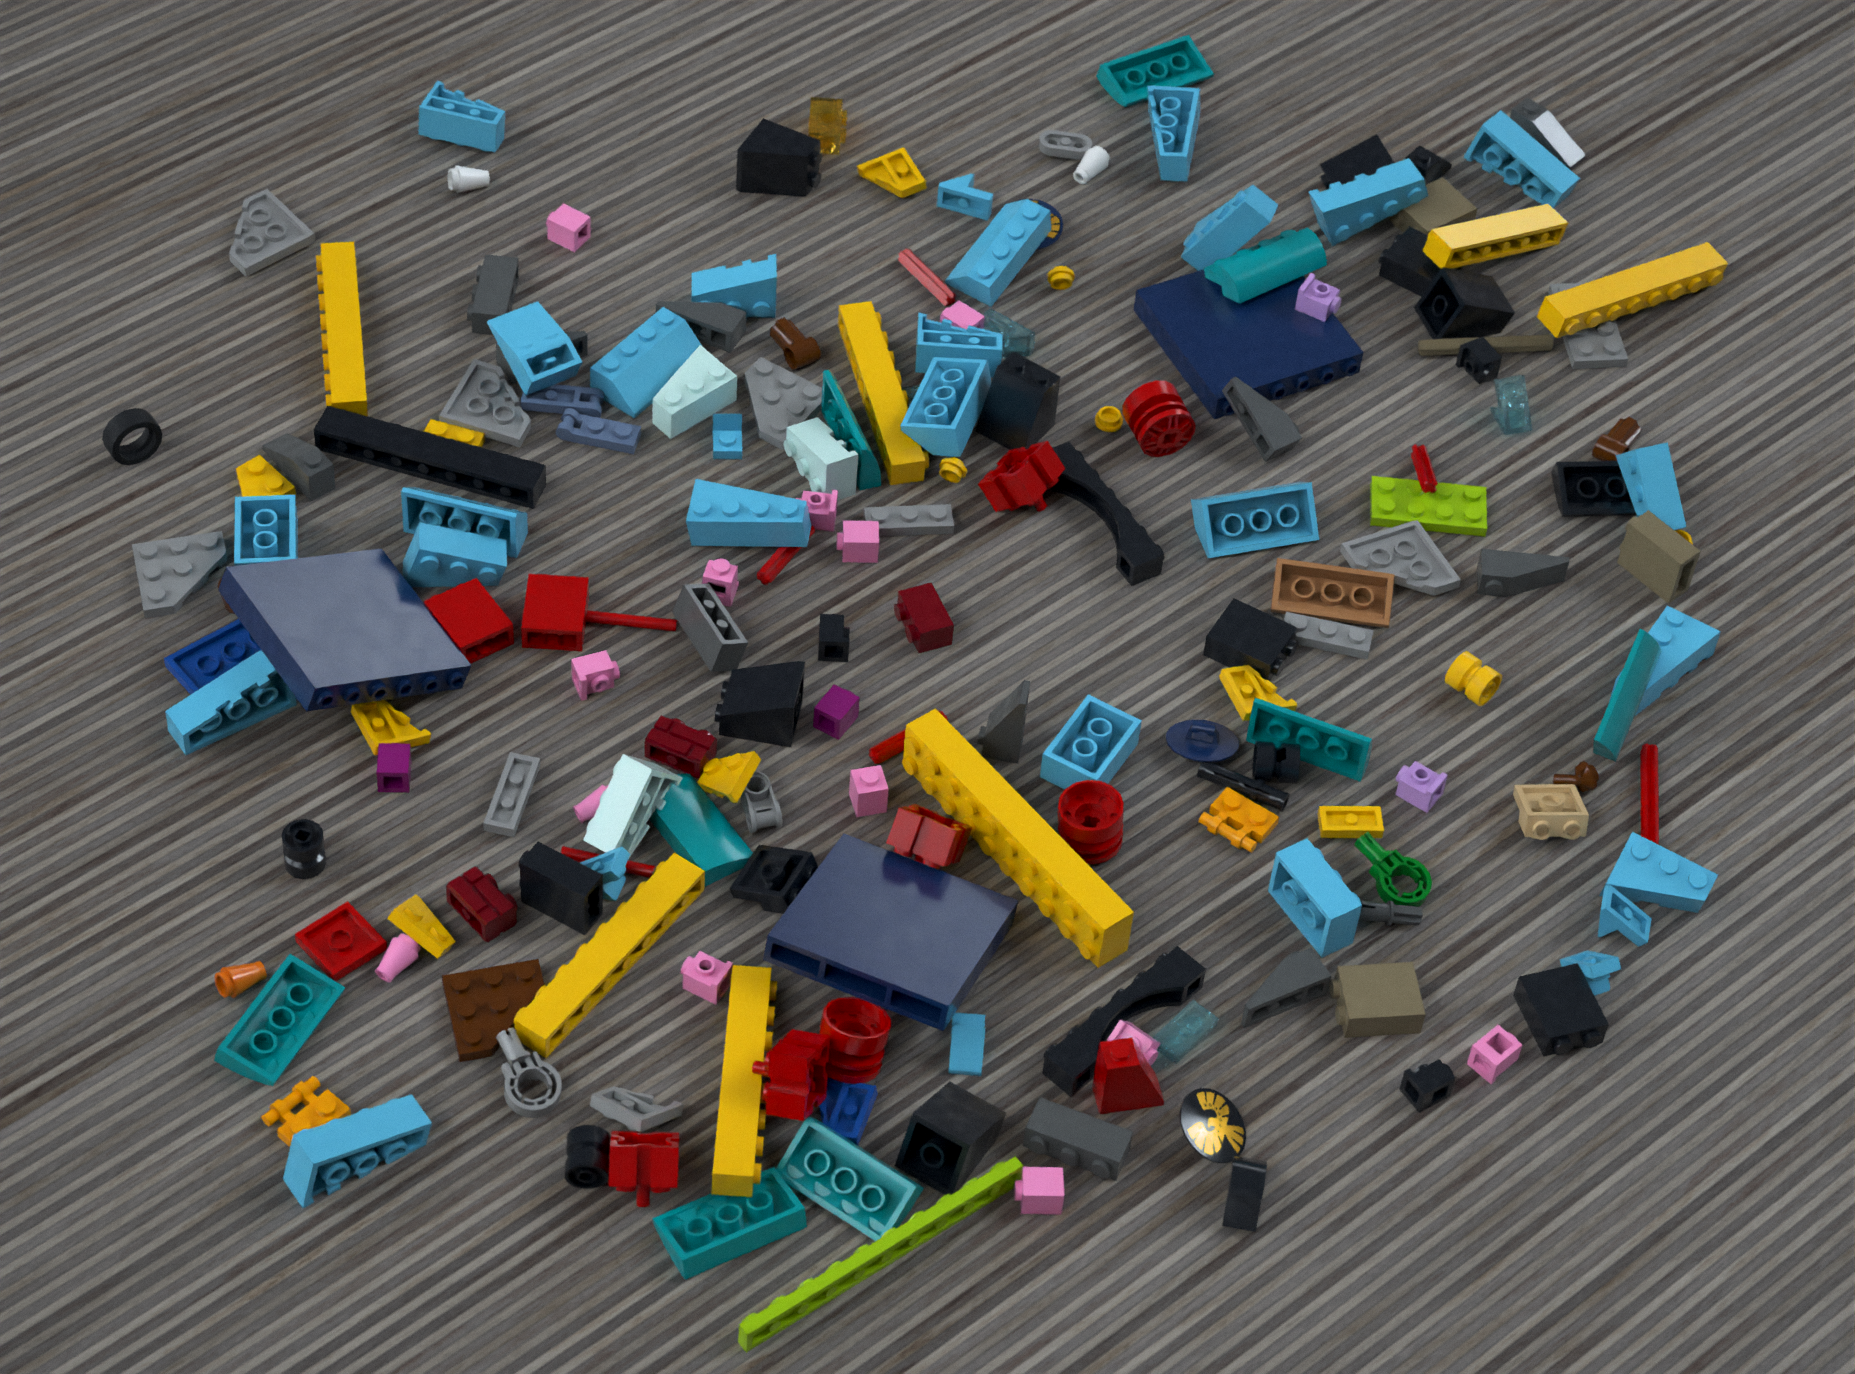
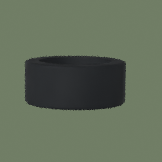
(125, 423)

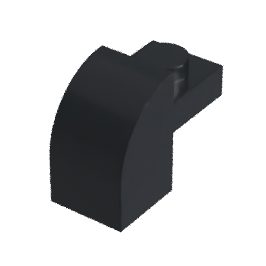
(1244, 1193)

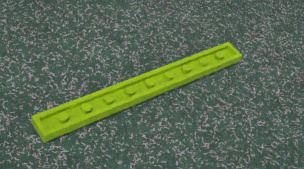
(876, 1256)

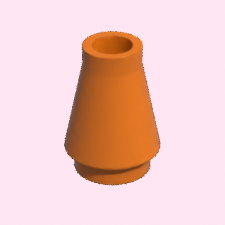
(236, 979)

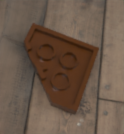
(486, 1003)

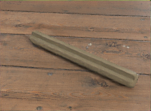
(1501, 344)

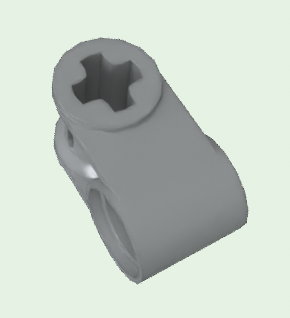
(760, 803)

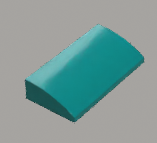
(1167, 64)
(845, 427)
(1627, 696)
(1319, 741)
(700, 831)
(278, 1022)
(847, 1179)
(729, 1226)

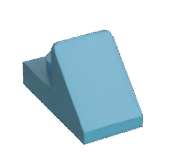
(963, 198)
(727, 436)
(612, 868)
(1623, 915)
(1595, 968)
(967, 1044)

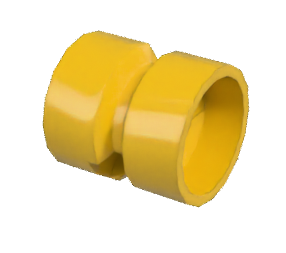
(1469, 676)

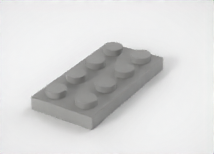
(1593, 346)

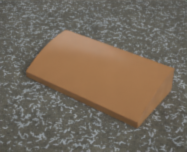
(1332, 592)

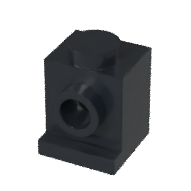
(1479, 360)
(833, 638)
(1427, 1084)

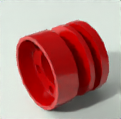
(1158, 418)
(1091, 820)
(857, 1039)

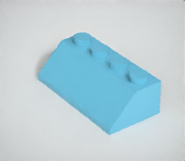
(1001, 251)
(644, 362)
(947, 405)
(463, 515)
(1256, 519)

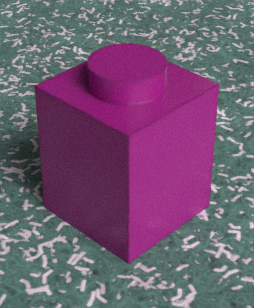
(836, 711)
(394, 767)

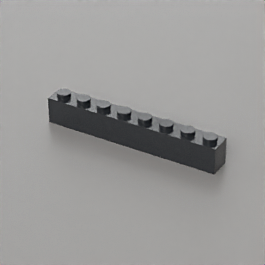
(430, 457)

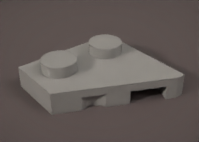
(633, 1108)

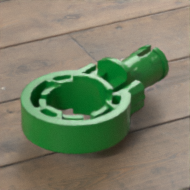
(1391, 864)

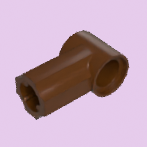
(797, 348)
(1617, 440)

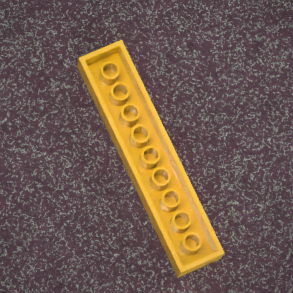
(1017, 838)

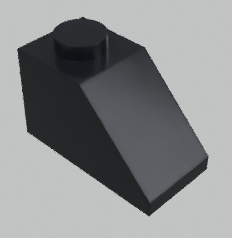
(1429, 164)

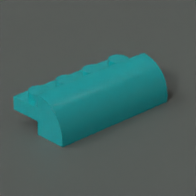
(1267, 264)

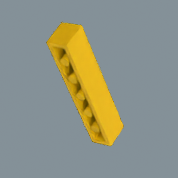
(1495, 236)

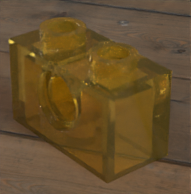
(826, 122)

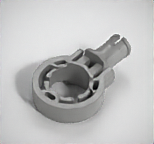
(524, 1068)

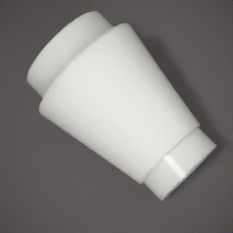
(1092, 163)
(467, 179)

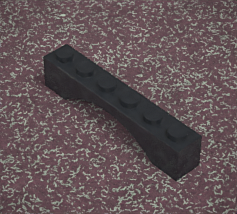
(1136, 552)
(1167, 983)

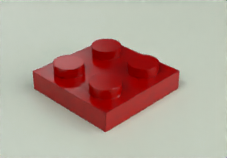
(340, 941)

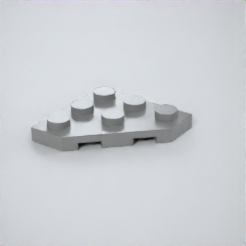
(266, 233)
(779, 400)
(487, 405)
(1407, 554)
(175, 568)

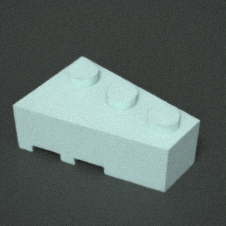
(693, 393)
(822, 458)
(629, 803)

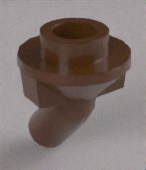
(1584, 778)

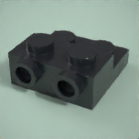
(774, 877)

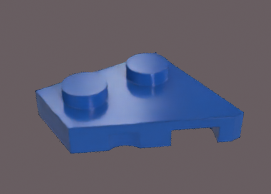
(848, 1108)

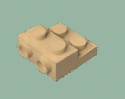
(1551, 811)

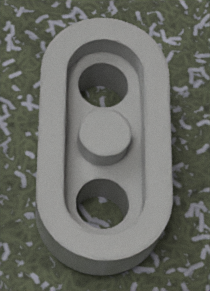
(1064, 144)

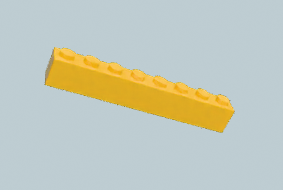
(1632, 290)
(343, 327)
(881, 391)
(609, 954)
(741, 1089)

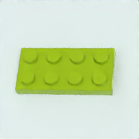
(1448, 510)

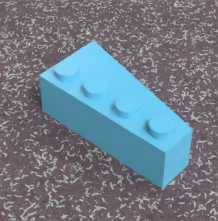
(1174, 126)
(1521, 160)
(1367, 200)
(1228, 227)
(745, 517)
(1682, 645)
(229, 704)
(353, 1146)

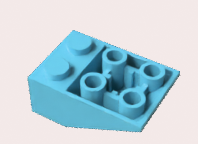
(535, 347)

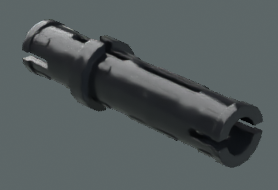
(1276, 798)

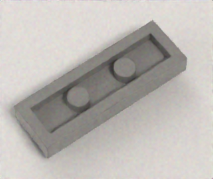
(911, 519)
(1331, 635)
(511, 794)

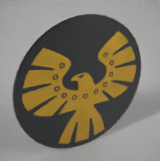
(1212, 1125)

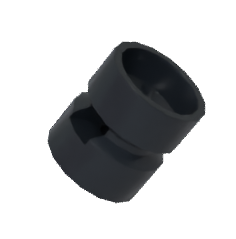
(1276, 762)
(303, 849)
(587, 1156)

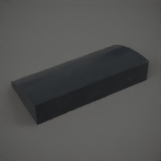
(1591, 489)

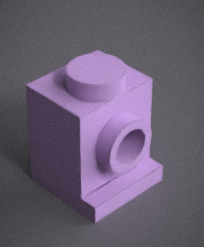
(1317, 298)
(1420, 785)

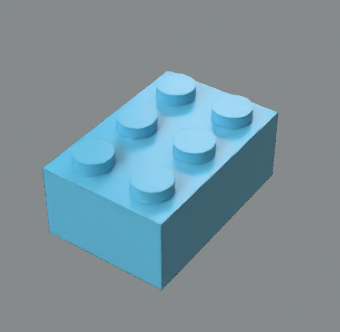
(265, 529)
(1090, 745)
(1314, 897)

